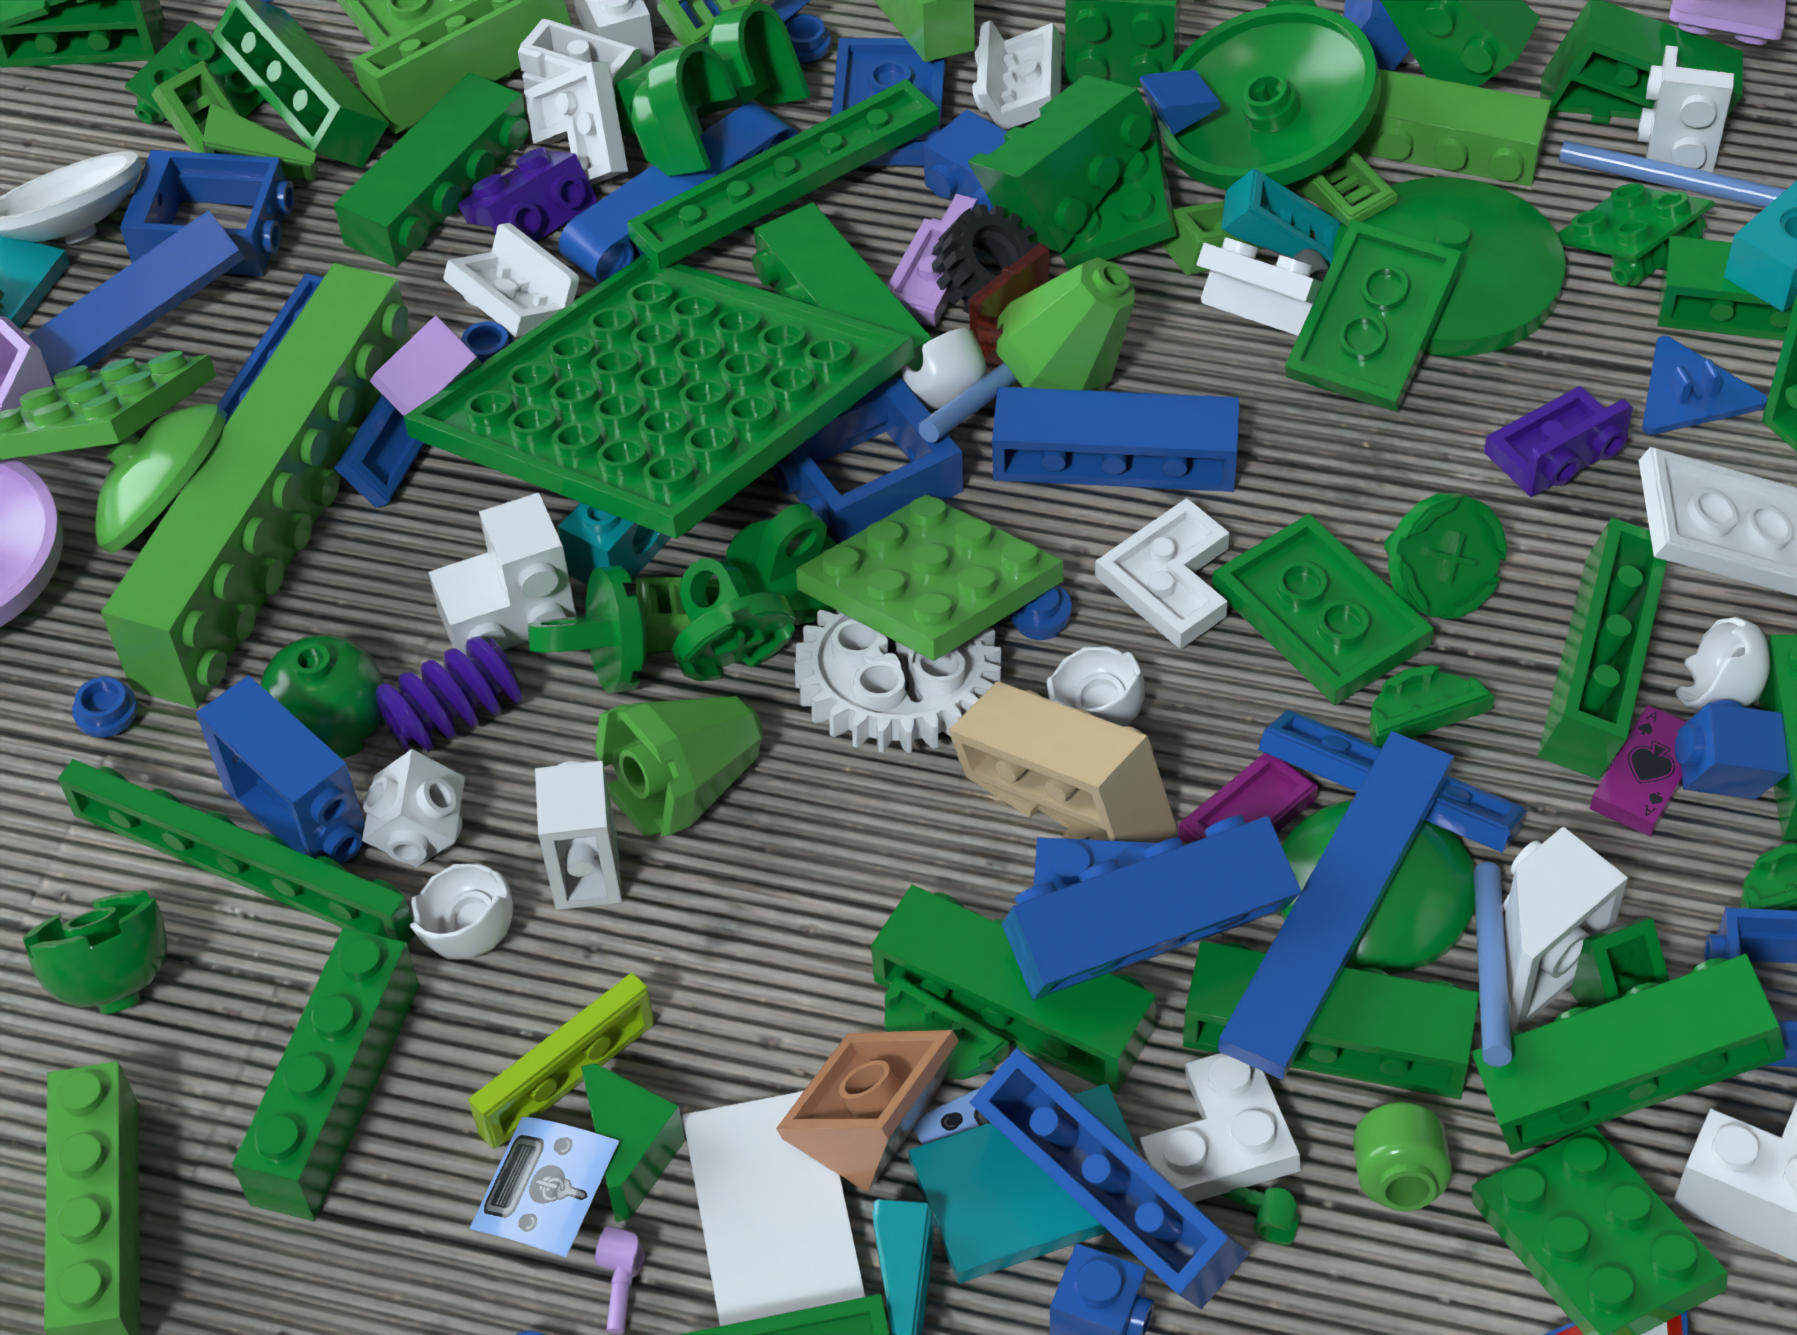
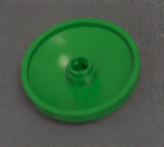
(1290, 92)
(1509, 260)

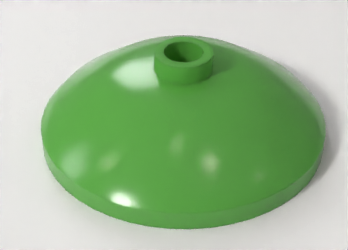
(152, 471)

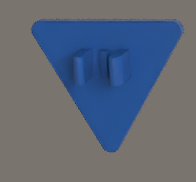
(1692, 390)

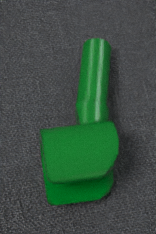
(1275, 1209)

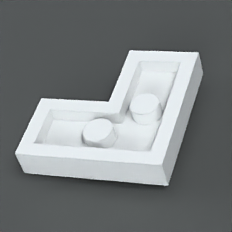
(585, 111)
(1157, 573)
(1235, 1142)

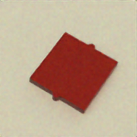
(1013, 282)

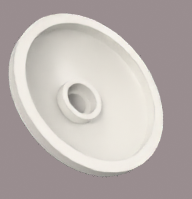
(69, 199)

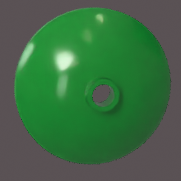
(1423, 906)

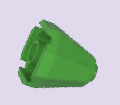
(1068, 328)
(675, 757)

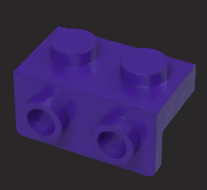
(534, 197)
(1559, 440)

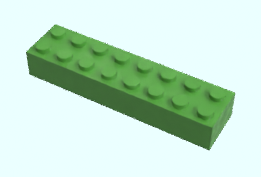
(255, 492)

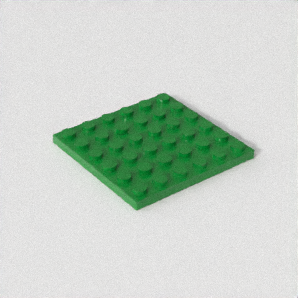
(660, 393)

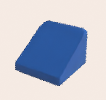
(1179, 98)

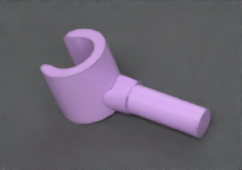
(622, 1253)

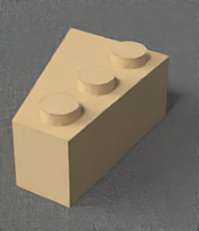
(1065, 764)

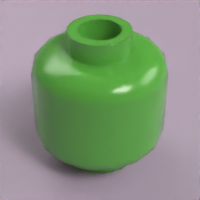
(1402, 1156)

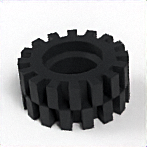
(981, 230)

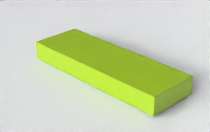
(556, 1062)

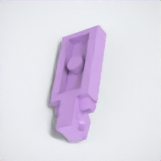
(914, 279)

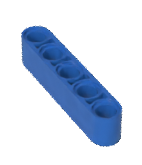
(599, 236)

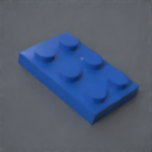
(876, 64)

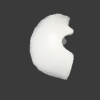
(948, 368)
(1728, 665)
(1101, 683)
(463, 911)

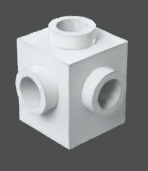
(413, 809)

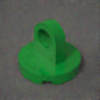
(773, 550)
(1446, 555)
(732, 628)
(610, 631)

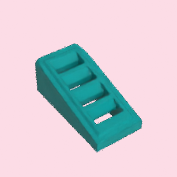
(1263, 212)
(905, 1257)

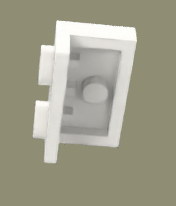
(1017, 73)
(1686, 113)
(514, 282)
(1256, 290)

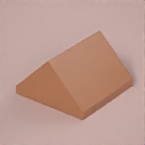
(868, 1100)

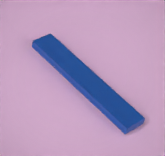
(1335, 906)

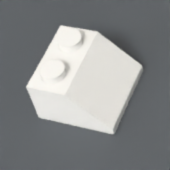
(1555, 902)

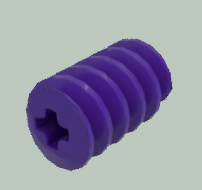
(448, 693)

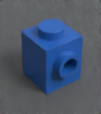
(1732, 750)
(1100, 1296)

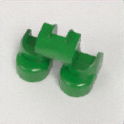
(742, 61)

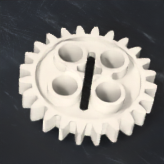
(861, 686)

